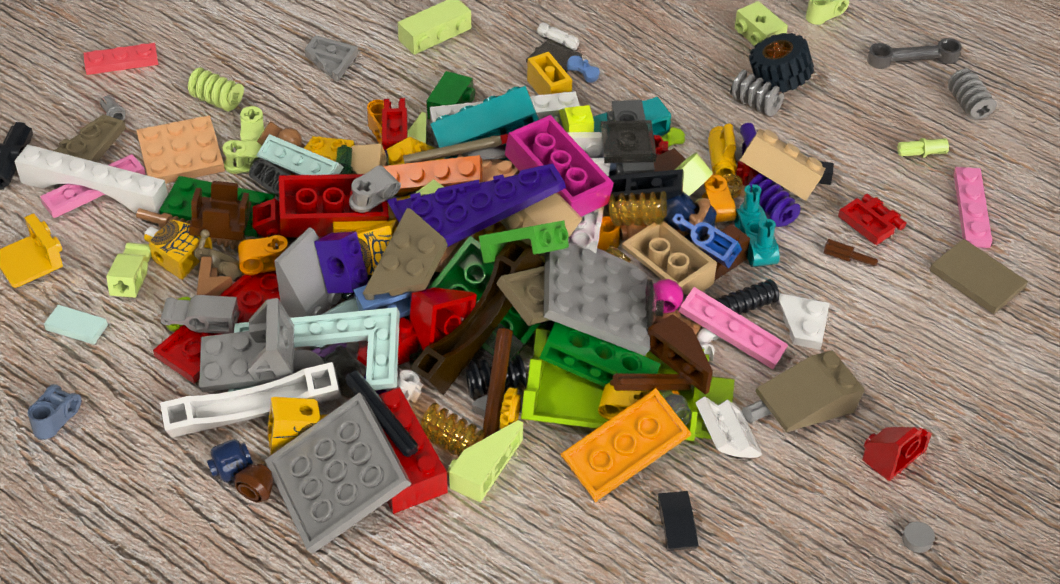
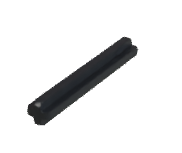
(385, 417)

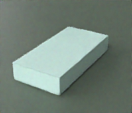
(76, 324)

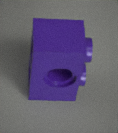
(341, 262)

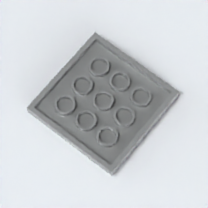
(597, 297)
(337, 473)

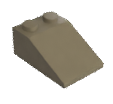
(811, 392)

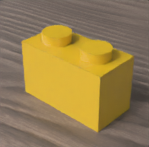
(547, 75)

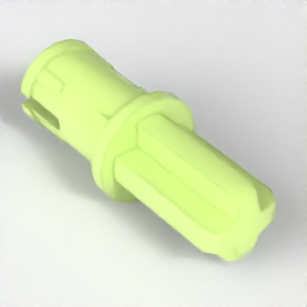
(923, 147)

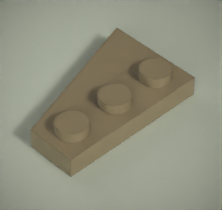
(93, 139)

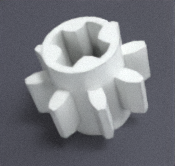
(409, 384)

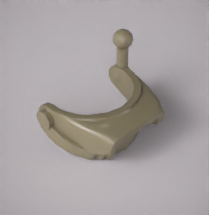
(225, 263)

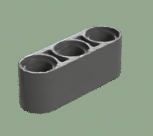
(266, 175)

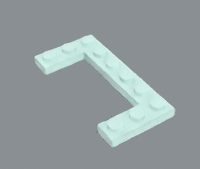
(376, 326)

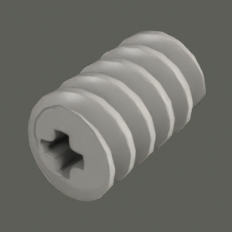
(756, 94)
(971, 94)

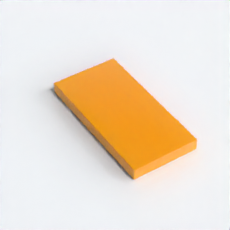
(625, 444)

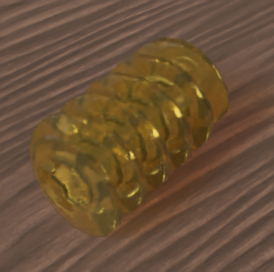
(639, 210)
(448, 431)

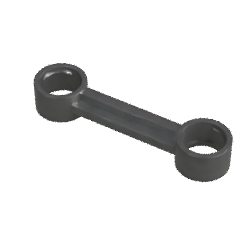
(914, 53)

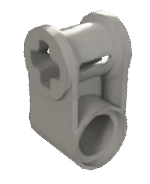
(373, 189)

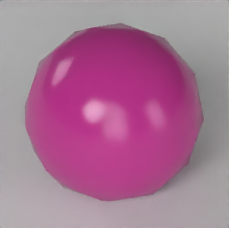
(671, 293)

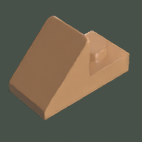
(209, 280)

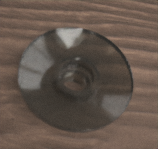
(653, 306)

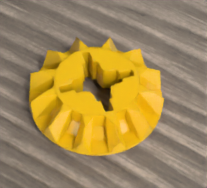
(510, 407)

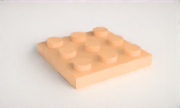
(181, 149)

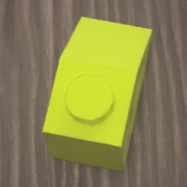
(577, 119)

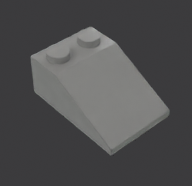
(301, 279)

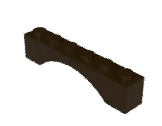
(446, 358)

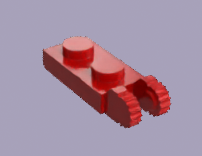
(394, 123)

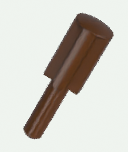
(847, 252)

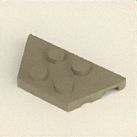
(408, 258)

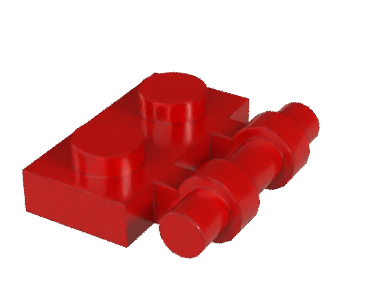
(871, 218)

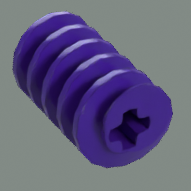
(776, 201)

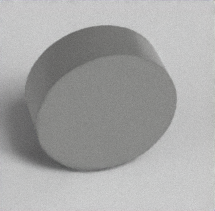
(918, 537)

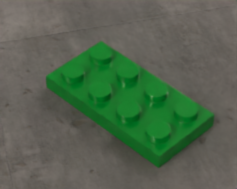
(180, 198)

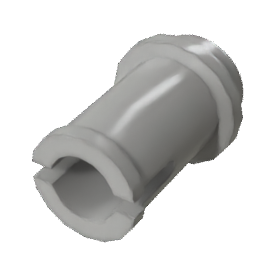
(112, 108)

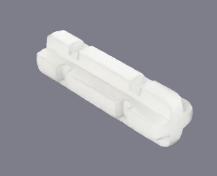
(558, 36)

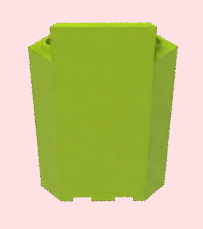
(568, 399)

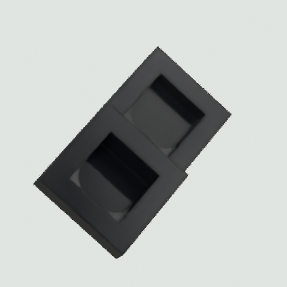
(677, 520)

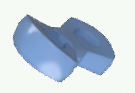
(589, 72)

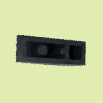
(668, 181)

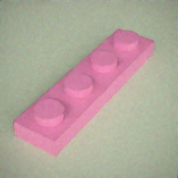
(72, 196)
(972, 206)
(733, 328)

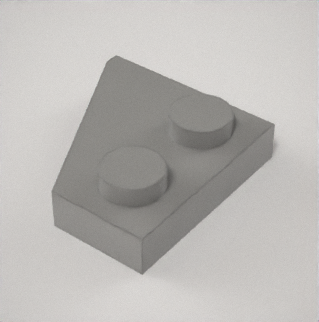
(331, 55)

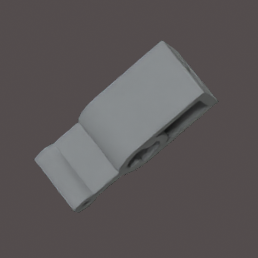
(202, 313)

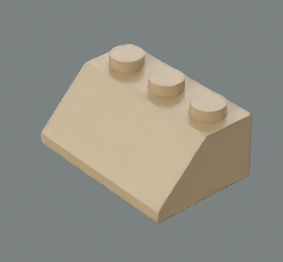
(783, 163)
(545, 211)
(672, 257)

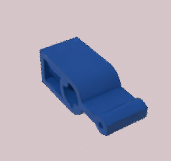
(718, 246)

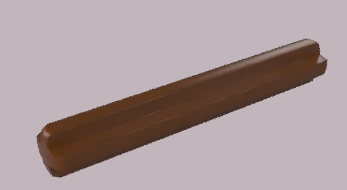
(497, 381)
(648, 382)

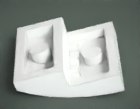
(728, 428)

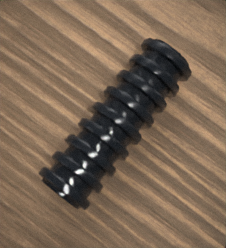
(751, 297)

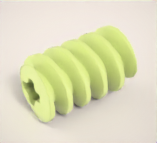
(215, 89)

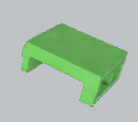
(543, 239)

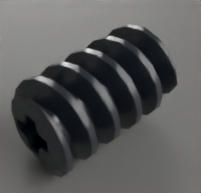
(480, 377)

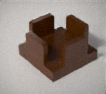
(221, 213)

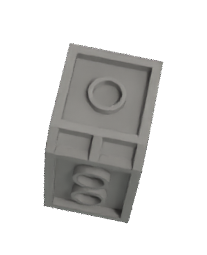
(252, 355)

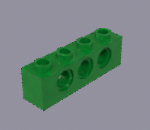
(592, 356)

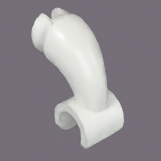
(704, 337)

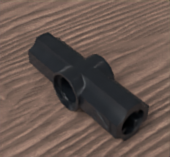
(13, 145)

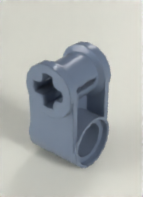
(52, 411)

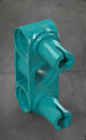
(753, 222)

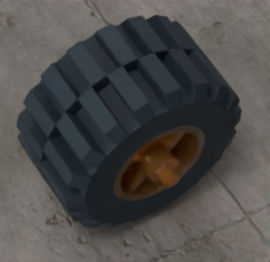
(782, 61)

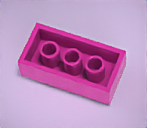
(549, 143)

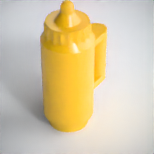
(722, 150)

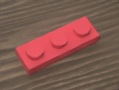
(120, 58)

